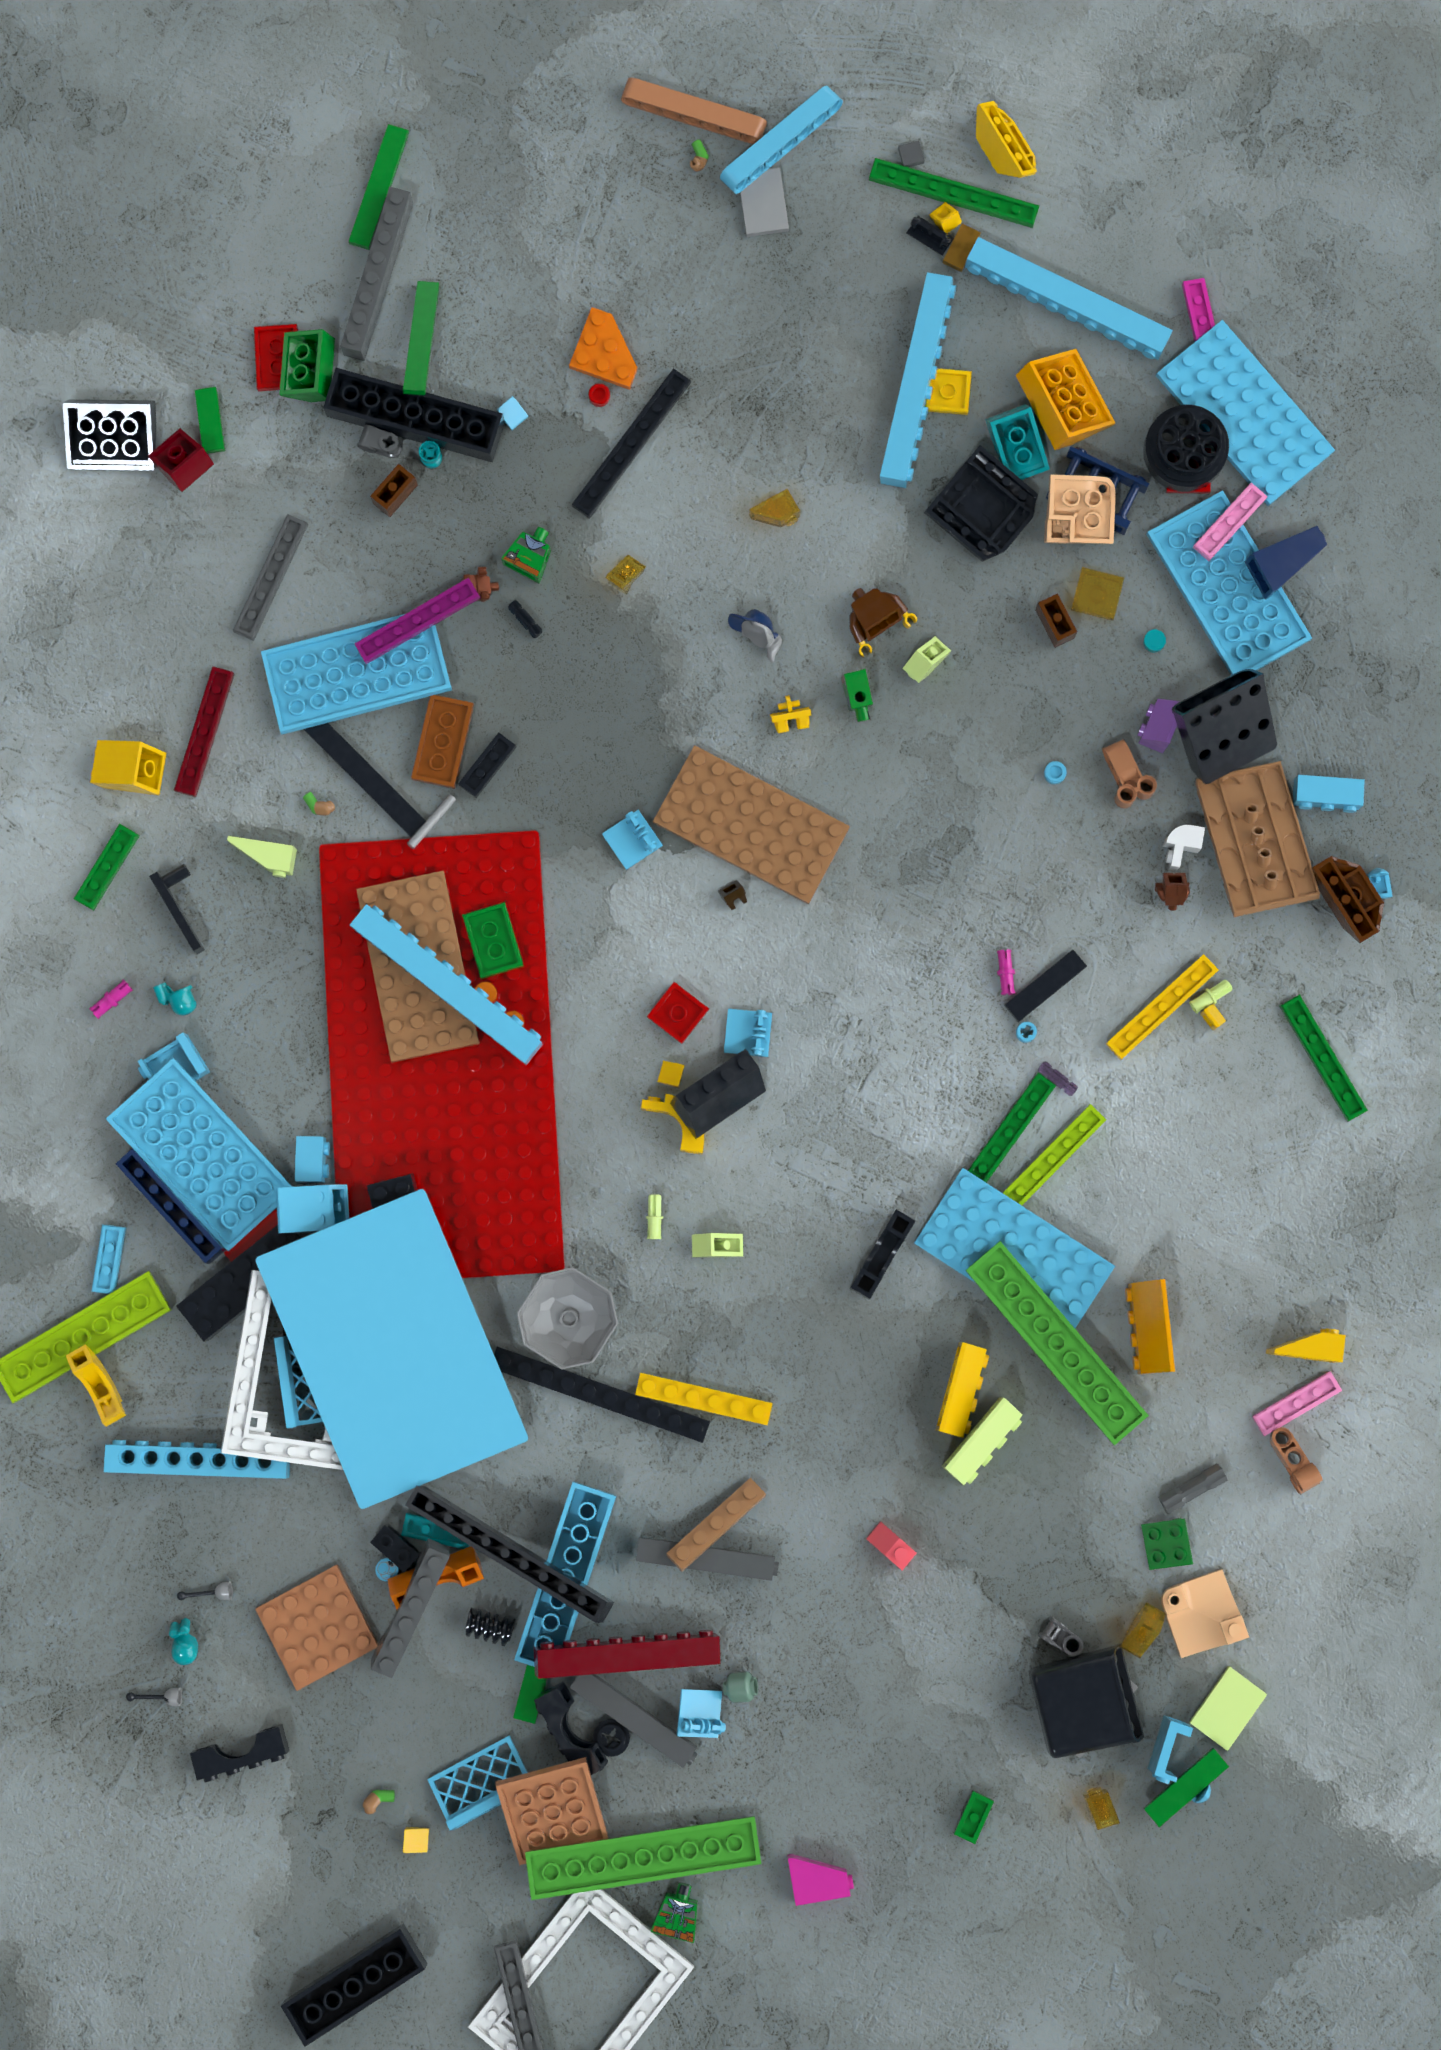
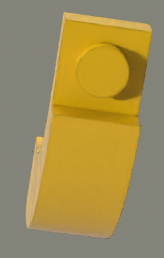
(688, 1143)
(98, 1383)

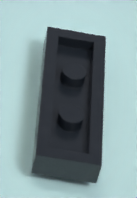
(487, 765)

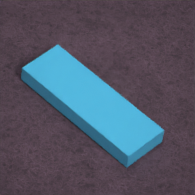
(108, 1259)

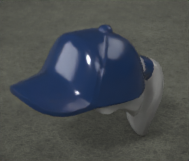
(758, 629)

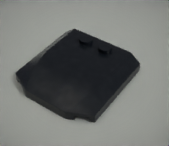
(984, 506)

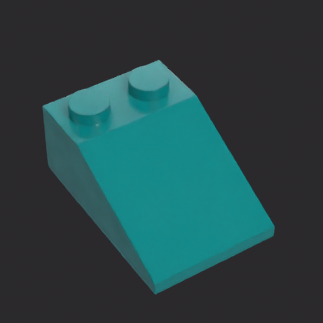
(1018, 442)

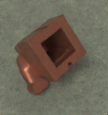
(482, 584)
(1173, 890)

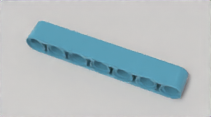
(781, 139)

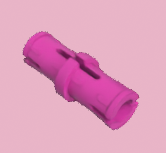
(1006, 972)
(111, 999)

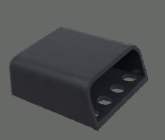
(1226, 725)
(1085, 1703)

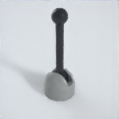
(223, 1591)
(172, 1697)

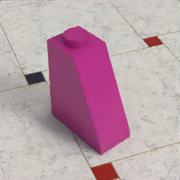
(817, 1880)

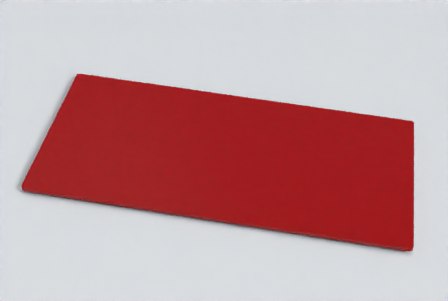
(464, 1118)

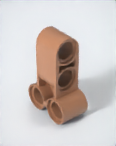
(1127, 774)
(1302, 1475)

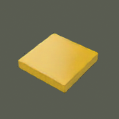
(950, 392)

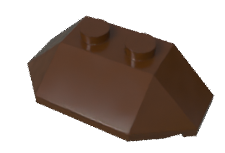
(1350, 897)

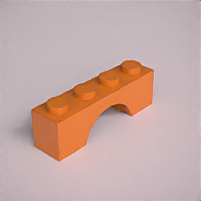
(462, 1568)

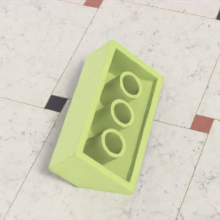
(982, 1440)

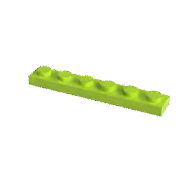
(1054, 1155)

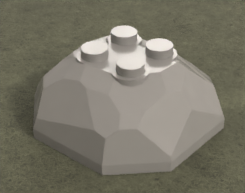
(567, 1318)

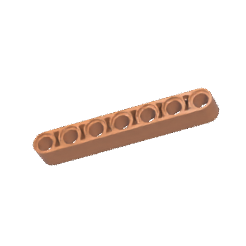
(693, 111)

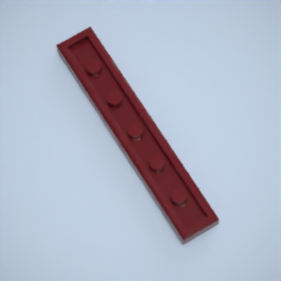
(204, 731)

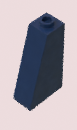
(1281, 561)

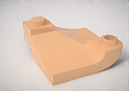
(1079, 510)
(1203, 1615)

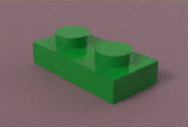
(973, 1817)

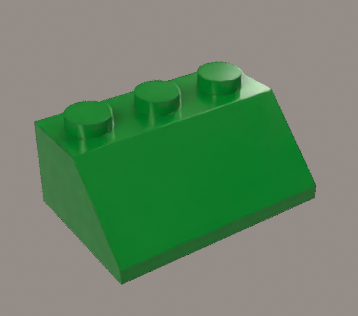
(307, 365)

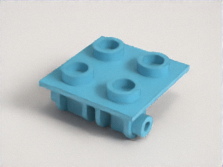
(632, 839)
(748, 1031)
(700, 1714)

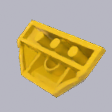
(1003, 142)

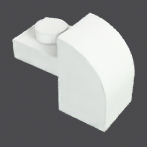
(1183, 839)

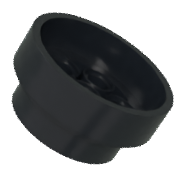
(1180, 475)

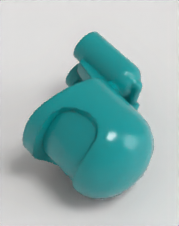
(181, 1001)
(184, 1645)

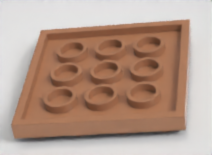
(317, 1627)
(551, 1808)

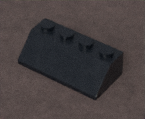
(719, 1094)

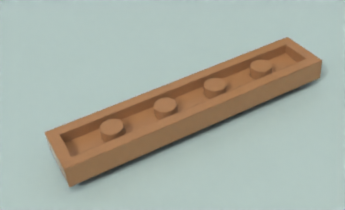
(716, 1524)

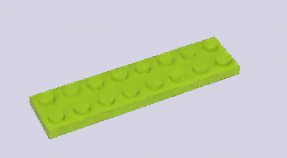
(96, 1326)

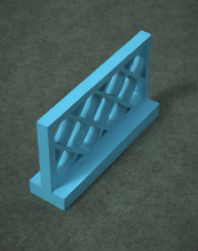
(288, 1388)
(485, 1803)

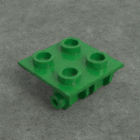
(1167, 1544)

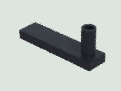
(163, 884)

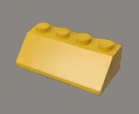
(961, 1390)

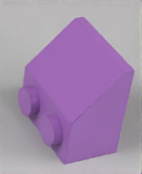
(1159, 727)

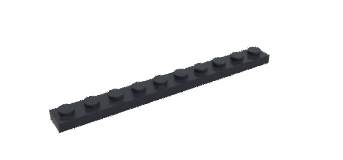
(601, 1395)

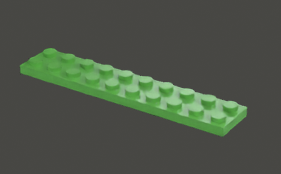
(1057, 1343)
(642, 1857)

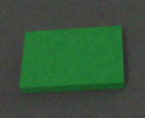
(492, 940)

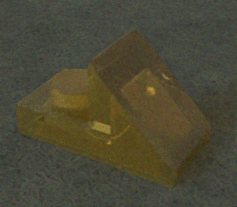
(625, 574)

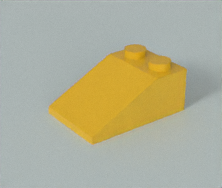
(1319, 1346)

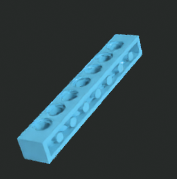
(116, 1463)

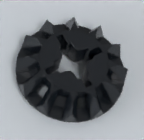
(622, 1734)

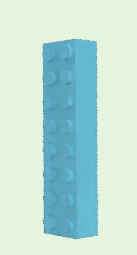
(575, 1553)

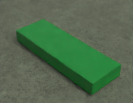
(210, 420)

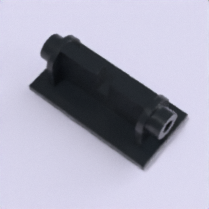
(929, 235)

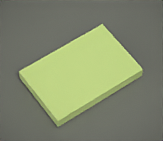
(1228, 1708)

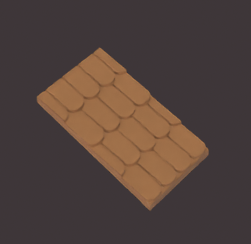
(1257, 839)

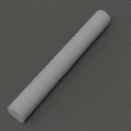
(432, 820)

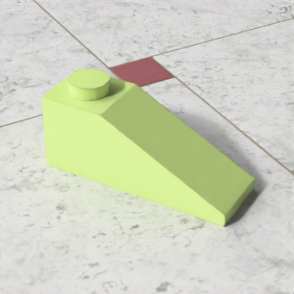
(272, 856)

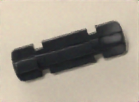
(525, 619)

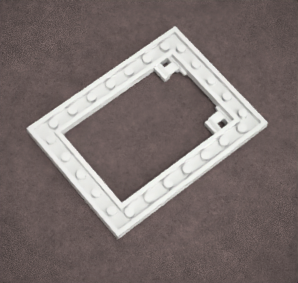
(238, 1435)
(492, 2020)

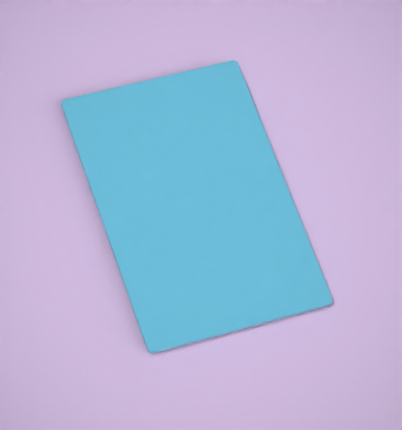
(392, 1348)

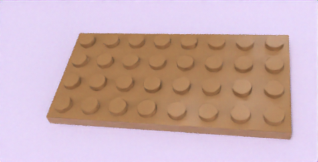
(751, 824)
(412, 1014)

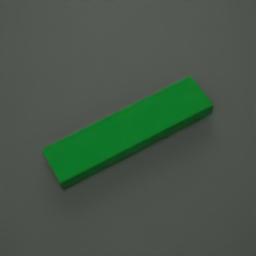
(106, 867)
(530, 1689)
(1186, 1787)

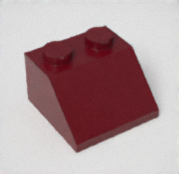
(181, 459)

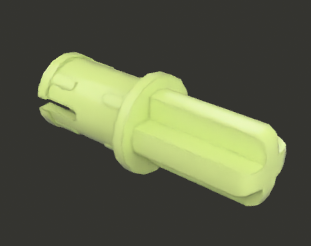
(1210, 996)
(654, 1216)

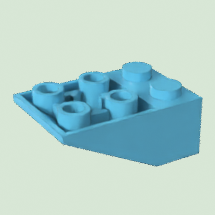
(311, 1207)

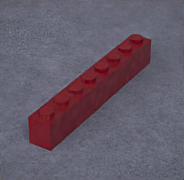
(626, 1655)

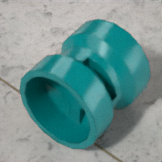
(427, 451)

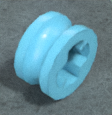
(1030, 1037)

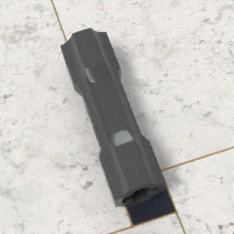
(1193, 1488)

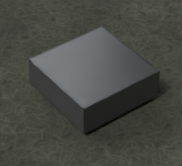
(911, 154)

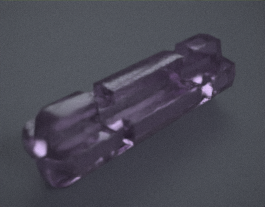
(1057, 1078)

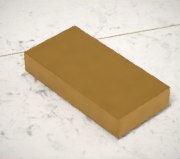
(961, 247)

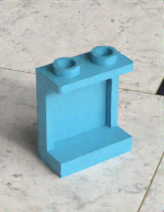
(182, 1051)
(1163, 1747)

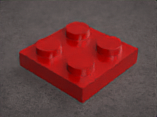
(678, 1013)

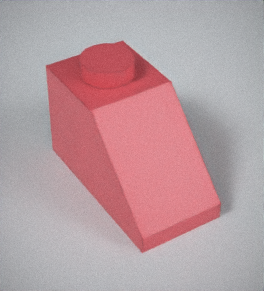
(891, 1546)

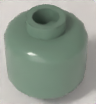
(740, 1687)

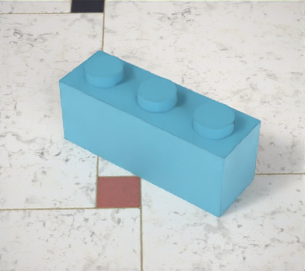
(1328, 793)

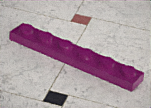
(417, 620)

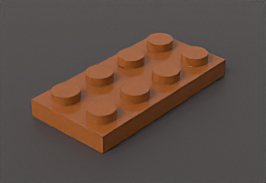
(442, 741)

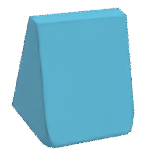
(512, 413)

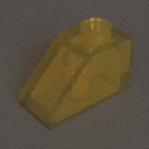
(777, 510)
(1143, 1630)
(1100, 1808)

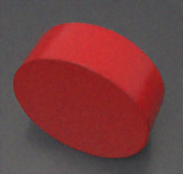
(599, 395)

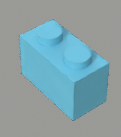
(311, 1159)

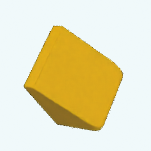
(946, 217)
(1212, 1017)
(671, 1073)
(415, 1840)

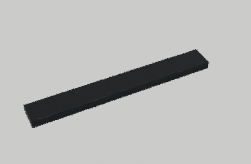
(631, 443)
(367, 777)

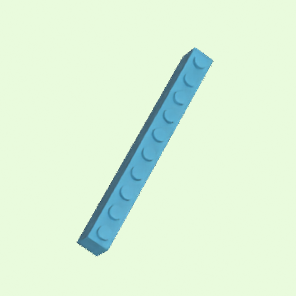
(1068, 299)
(916, 380)
(446, 984)

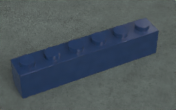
(171, 1207)

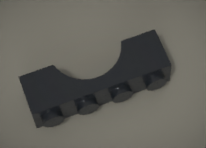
(882, 1254)
(554, 1707)
(211, 1760)

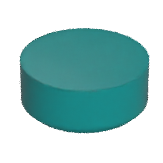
(1154, 640)

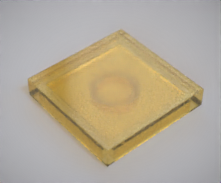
(1097, 593)

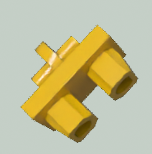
(780, 718)

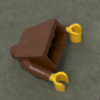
(874, 614)

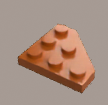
(603, 351)

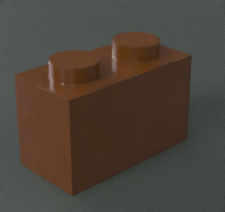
(394, 490)
(1056, 620)

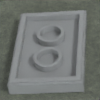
(765, 205)

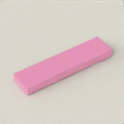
(1230, 521)
(1296, 1403)

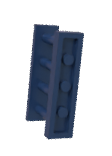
(1097, 466)

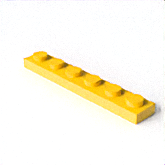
(1162, 1007)
(703, 1399)

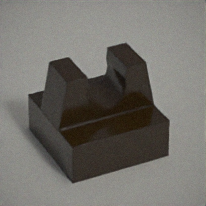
(732, 892)

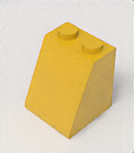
(128, 766)

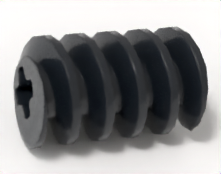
(489, 1627)

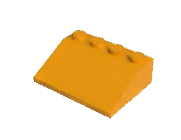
(1064, 398)
(1150, 1327)

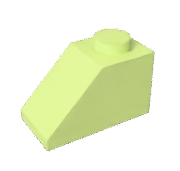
(926, 659)
(717, 1245)

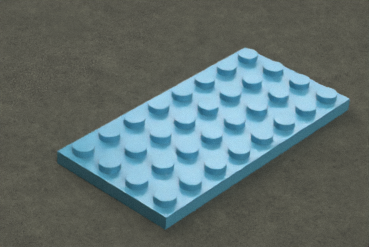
(1266, 430)
(1222, 592)
(330, 681)
(199, 1153)
(979, 1216)

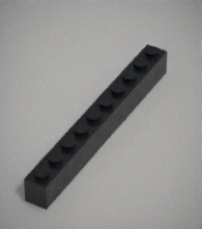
(510, 1554)

